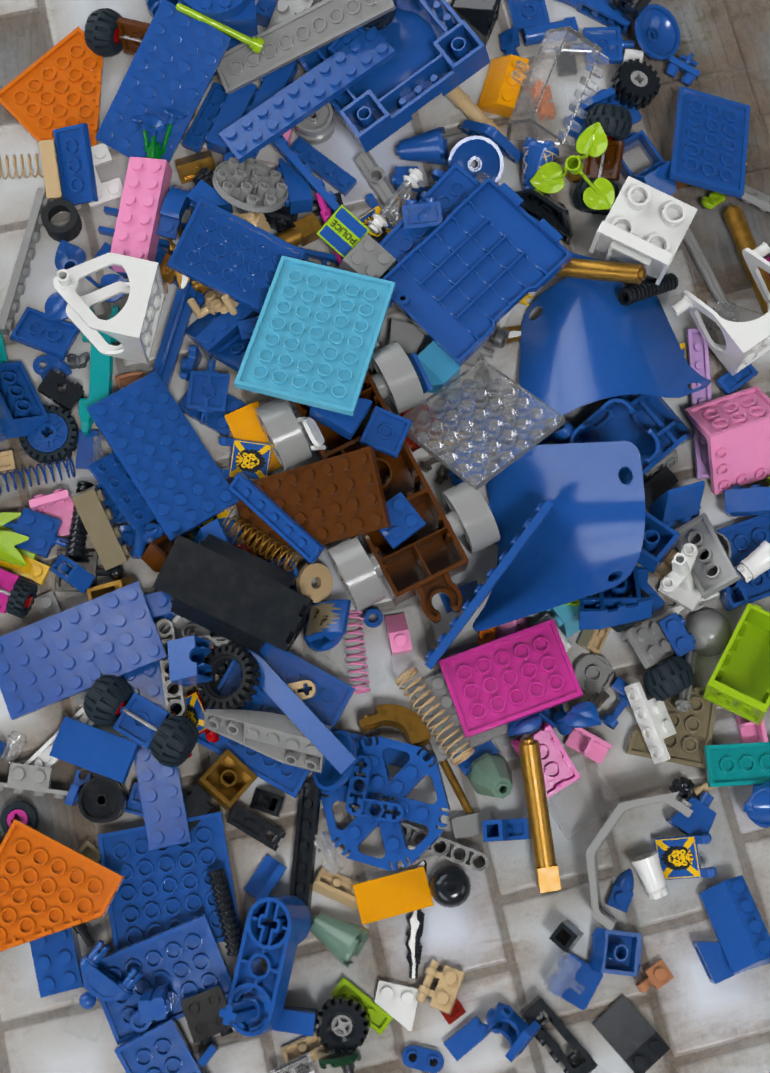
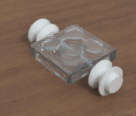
(391, 209)

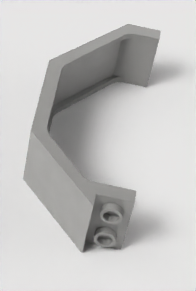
(591, 853)

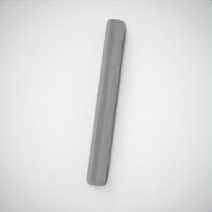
(704, 267)

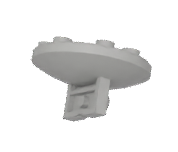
(250, 186)

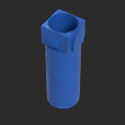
(534, 34)

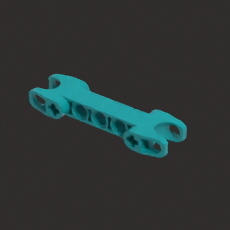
(100, 377)

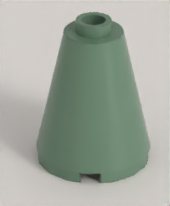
(339, 937)

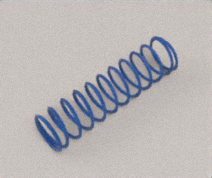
(36, 473)

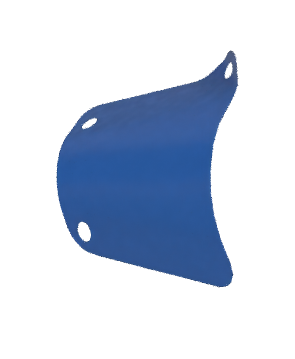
(598, 349)
(582, 540)

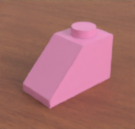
(398, 634)

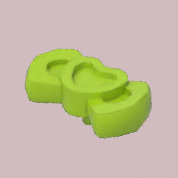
(713, 200)

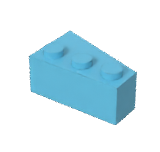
(565, 618)

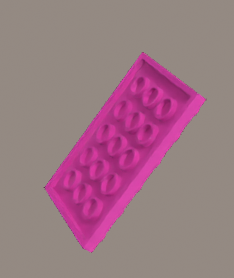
(510, 678)

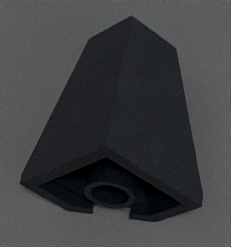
(479, 15)

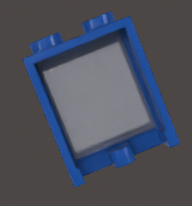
(638, 154)

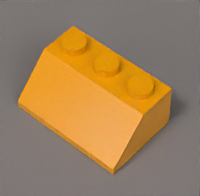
(500, 89)

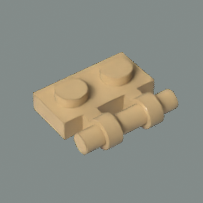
(447, 988)

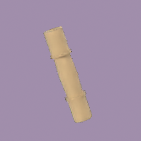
(469, 108)

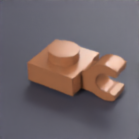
(657, 975)

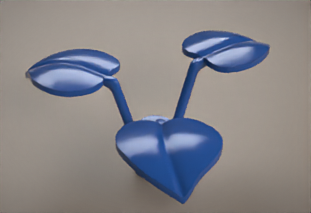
(65, 258)
(581, 716)

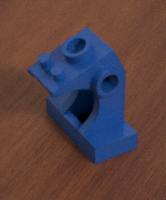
(500, 1021)

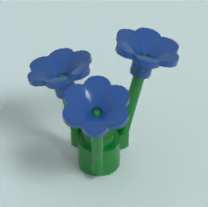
(155, 125)

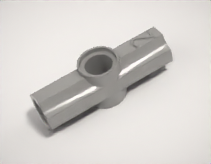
(370, 170)

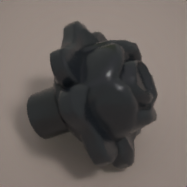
(683, 785)

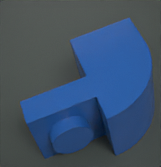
(506, 829)

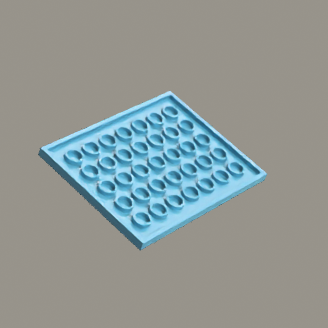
(315, 335)

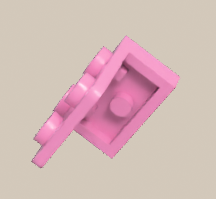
(55, 505)

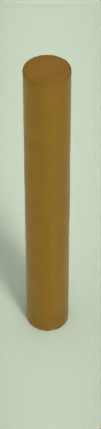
(456, 787)

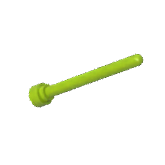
(254, 43)

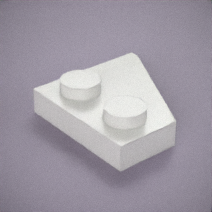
(398, 1001)

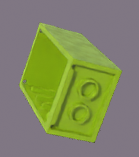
(743, 671)

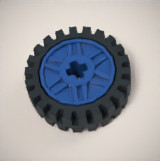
(58, 444)

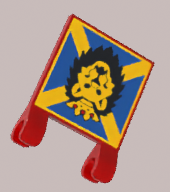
(196, 714)

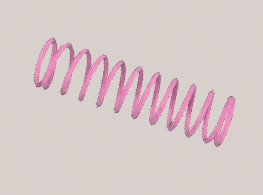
(361, 689)

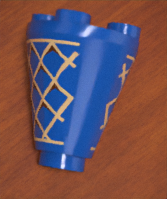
(534, 157)

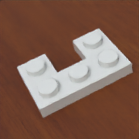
(109, 190)

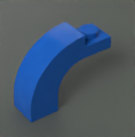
(173, 211)

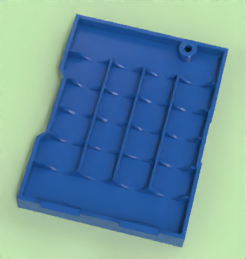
(476, 269)

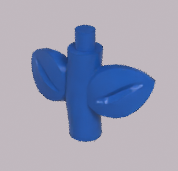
(139, 537)

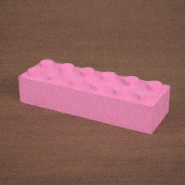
(140, 209)

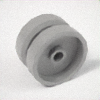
(318, 126)

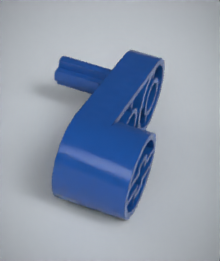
(272, 933)

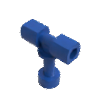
(618, 686)

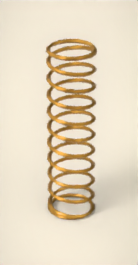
(262, 544)

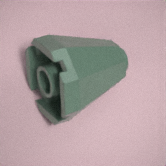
(491, 776)

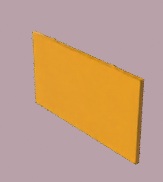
(246, 426)
(392, 895)

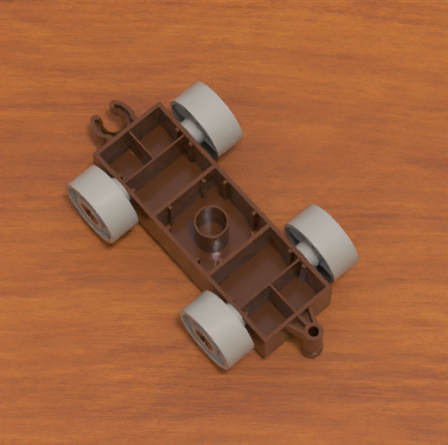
(433, 553)

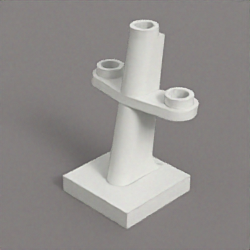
(679, 583)

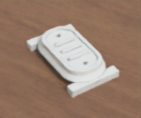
(313, 433)

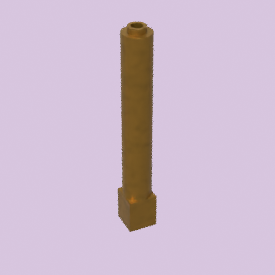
(301, 233)
(743, 238)
(604, 271)
(534, 785)

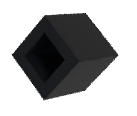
(566, 936)

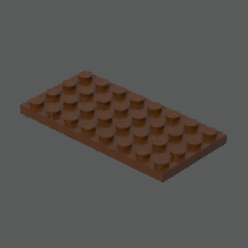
(327, 498)

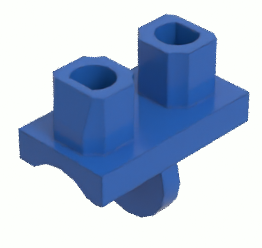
(677, 65)

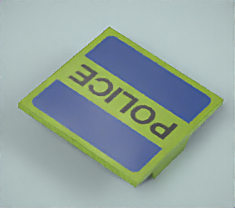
(343, 231)

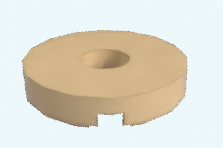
(323, 578)

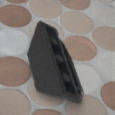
(543, 206)

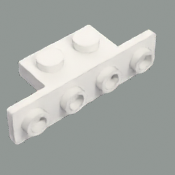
(652, 720)

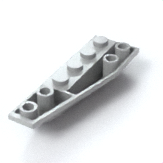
(267, 734)

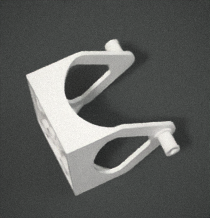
(138, 319)
(743, 339)

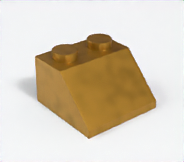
(227, 780)

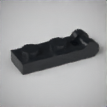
(255, 826)

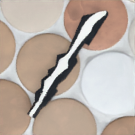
(414, 933)

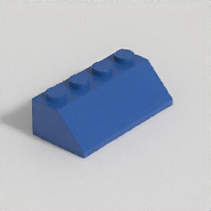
(216, 329)
(19, 402)
(737, 924)

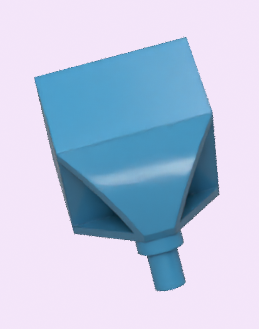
(438, 366)

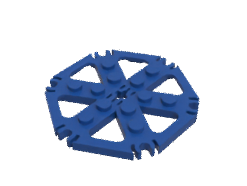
(398, 788)

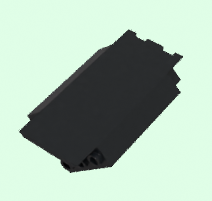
(233, 593)

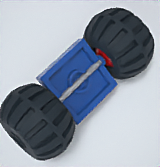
(141, 720)

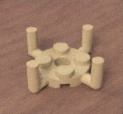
(214, 303)

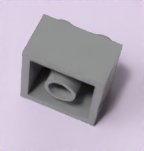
(368, 259)

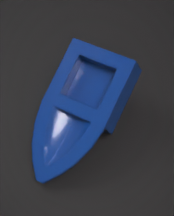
(622, 891)

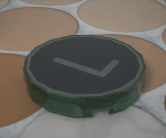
(340, 1059)

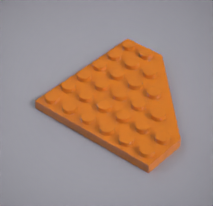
(58, 90)
(48, 886)

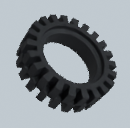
(246, 687)

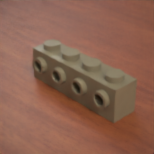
(100, 527)

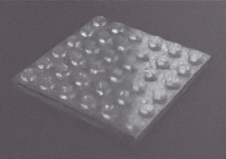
(481, 423)

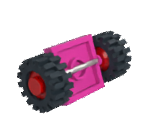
(16, 595)

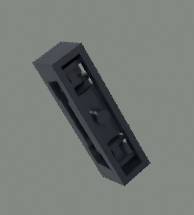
(533, 1011)

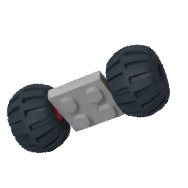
(651, 648)

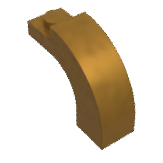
(399, 717)

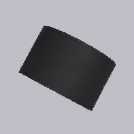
(67, 232)

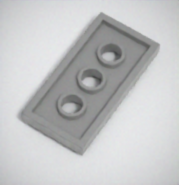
(717, 556)

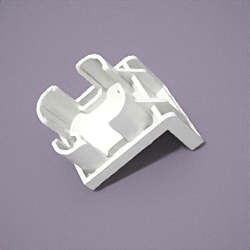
(643, 228)

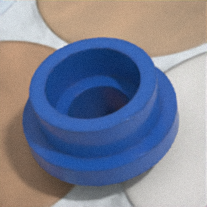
(373, 611)

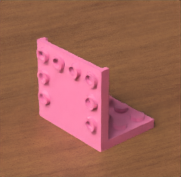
(736, 437)

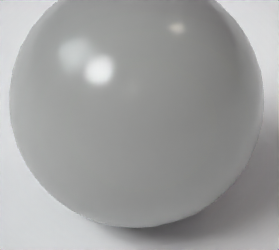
(710, 631)

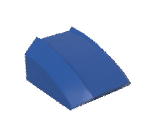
(616, 952)

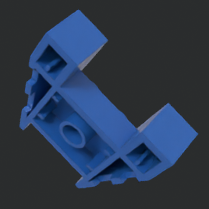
(611, 608)

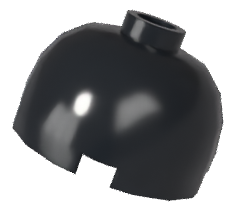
(450, 886)

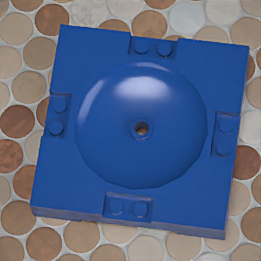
(432, 58)

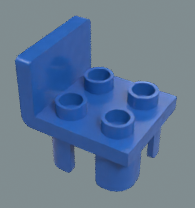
(637, 419)

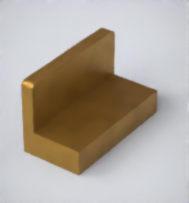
(190, 165)

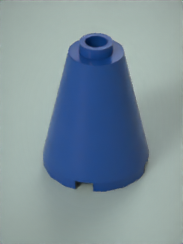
(425, 147)

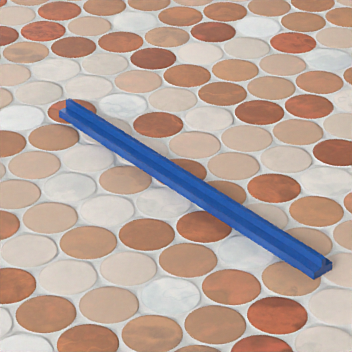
(173, 337)

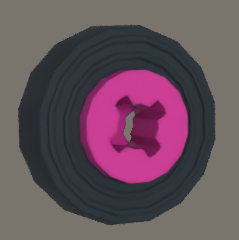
(25, 812)

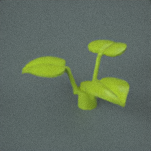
(550, 176)

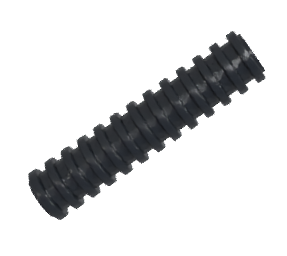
(647, 289)
(78, 532)
(225, 911)

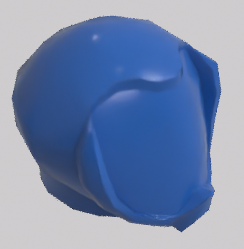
(758, 805)

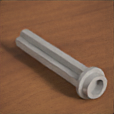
(683, 702)

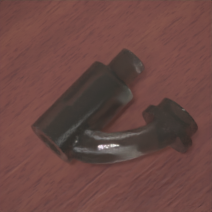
(425, 466)

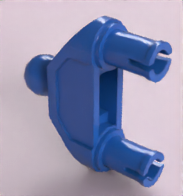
(101, 982)

